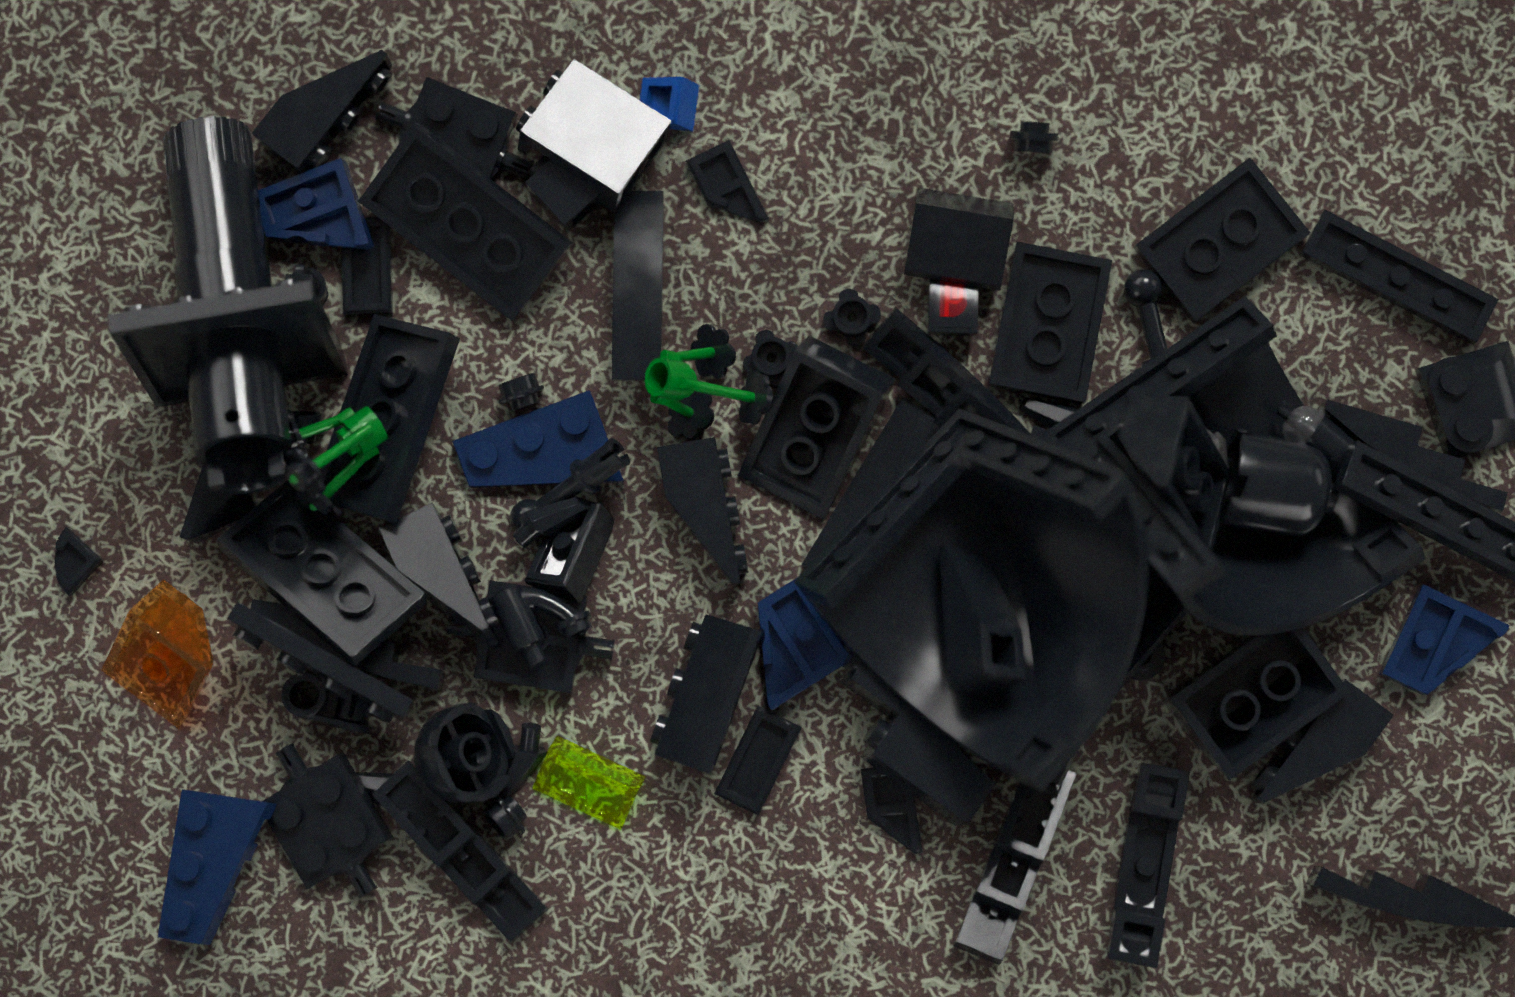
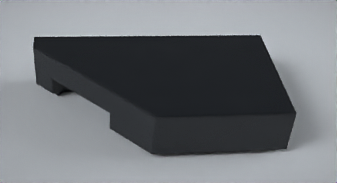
(726, 183)
(891, 808)

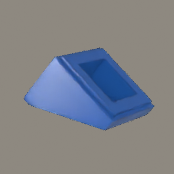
(672, 98)

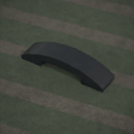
(1146, 865)

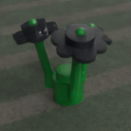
(673, 380)
(359, 434)

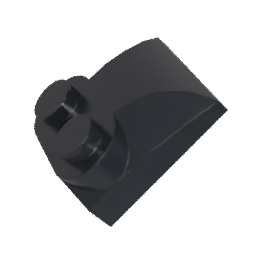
(1471, 399)

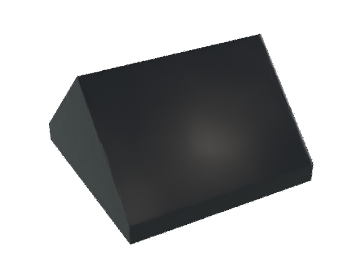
(959, 239)

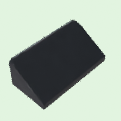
(572, 555)

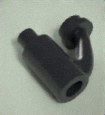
(521, 627)

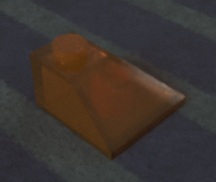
(162, 652)

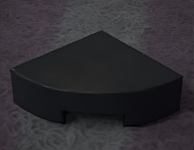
(74, 561)

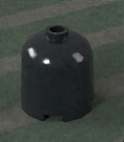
(1276, 485)

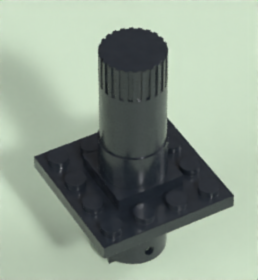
(230, 333)

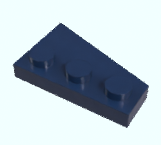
(534, 445)
(207, 854)

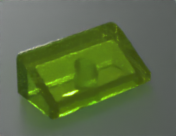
(588, 782)

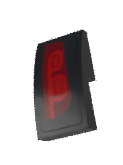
(952, 309)

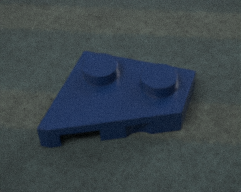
(316, 209)
(1437, 640)
(795, 645)

